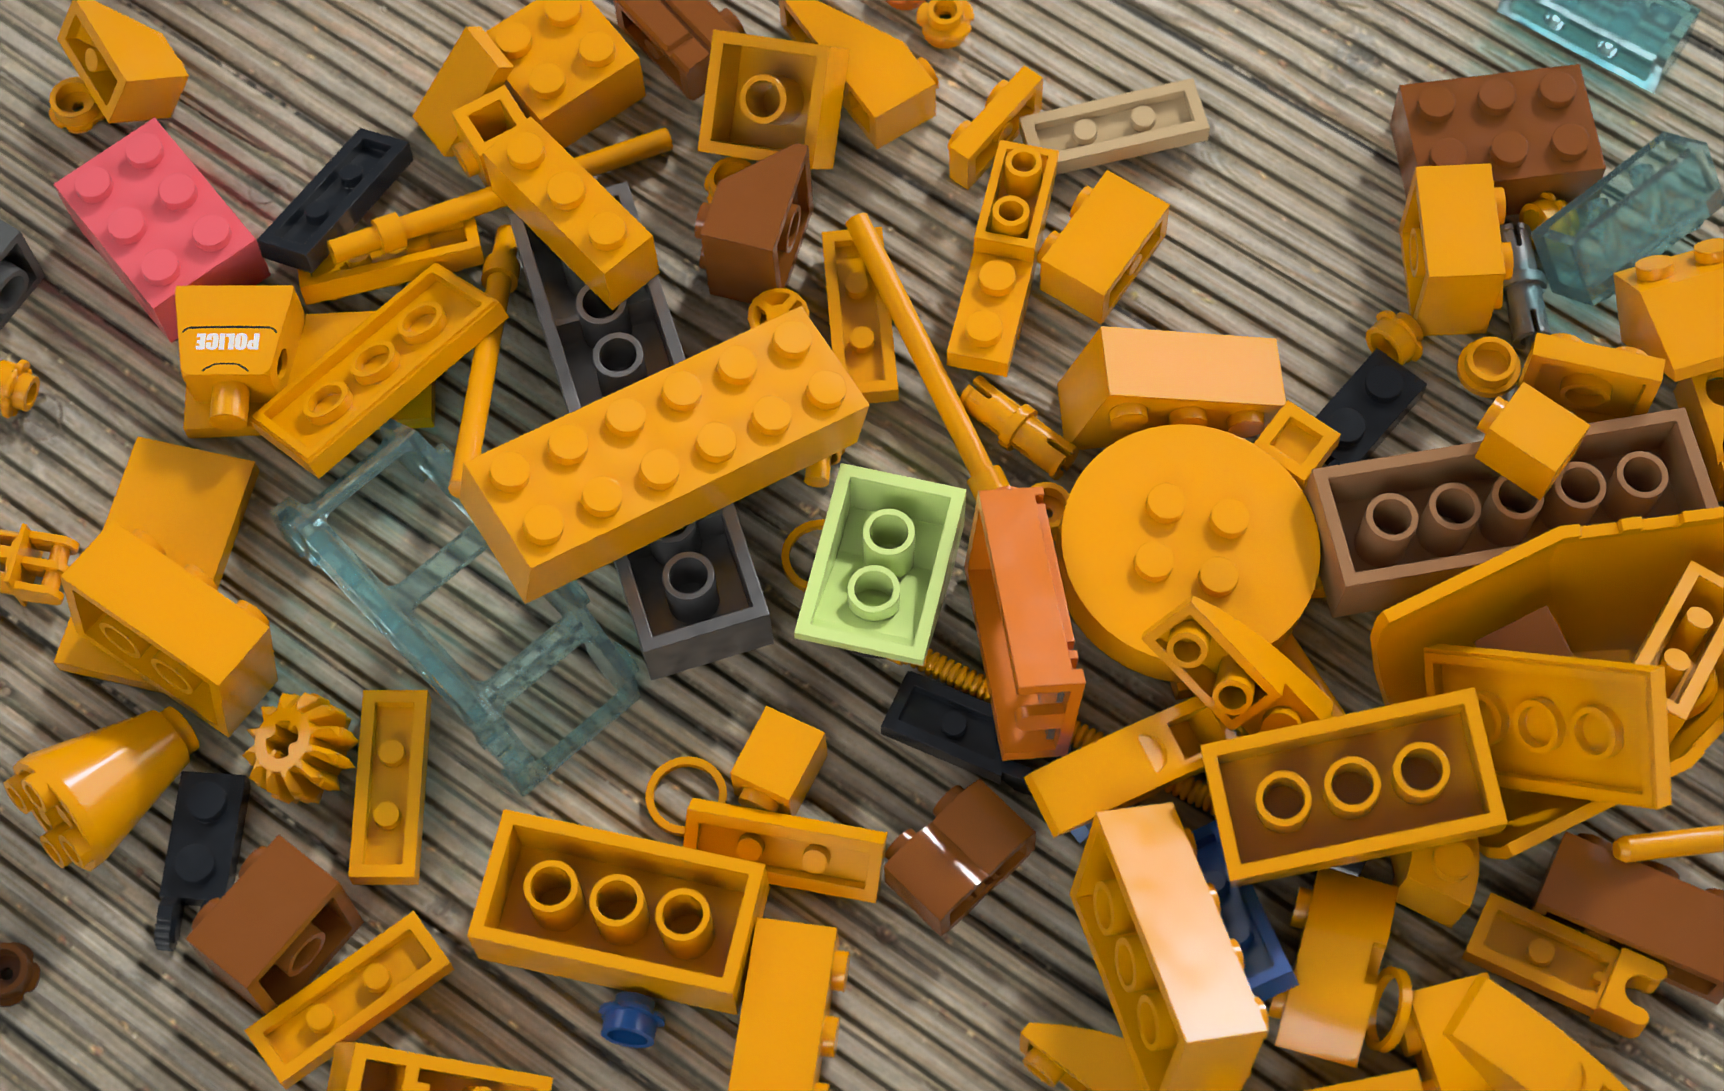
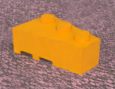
(1161, 378)

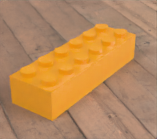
(661, 453)

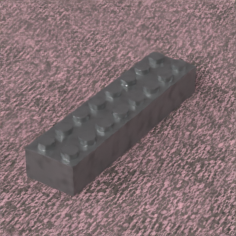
(697, 587)

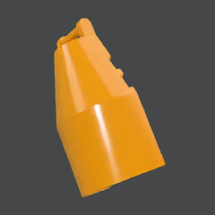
(1603, 594)

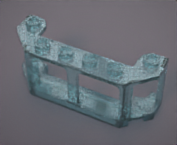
(392, 613)

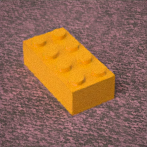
(1353, 788)
(619, 911)
(1166, 953)

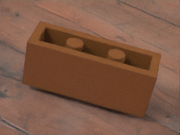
(1638, 909)

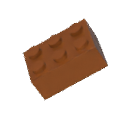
(1524, 123)

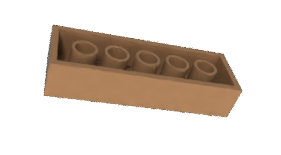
(1437, 512)

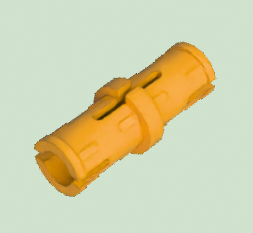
(1018, 427)

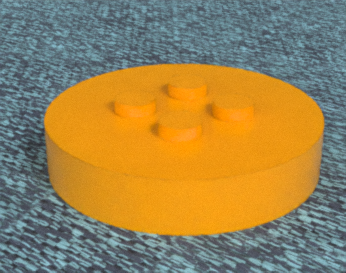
(1181, 519)

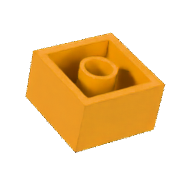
(568, 66)
(772, 95)
(1454, 248)

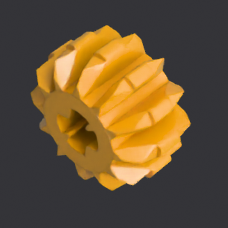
(300, 748)

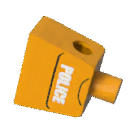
(237, 345)

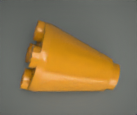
(101, 783)

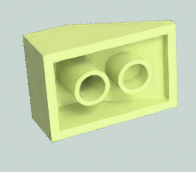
(882, 564)

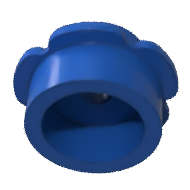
(630, 1020)

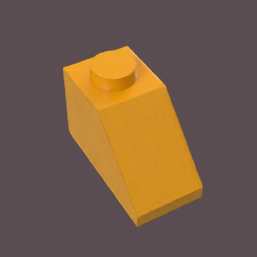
(122, 63)

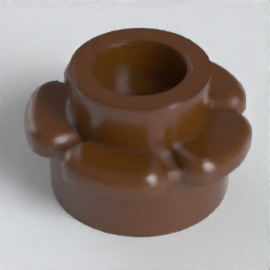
(25, 973)

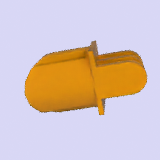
(23, 561)

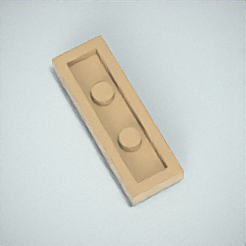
(1119, 126)

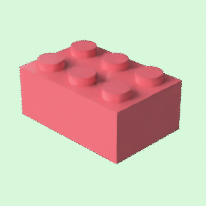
(159, 223)

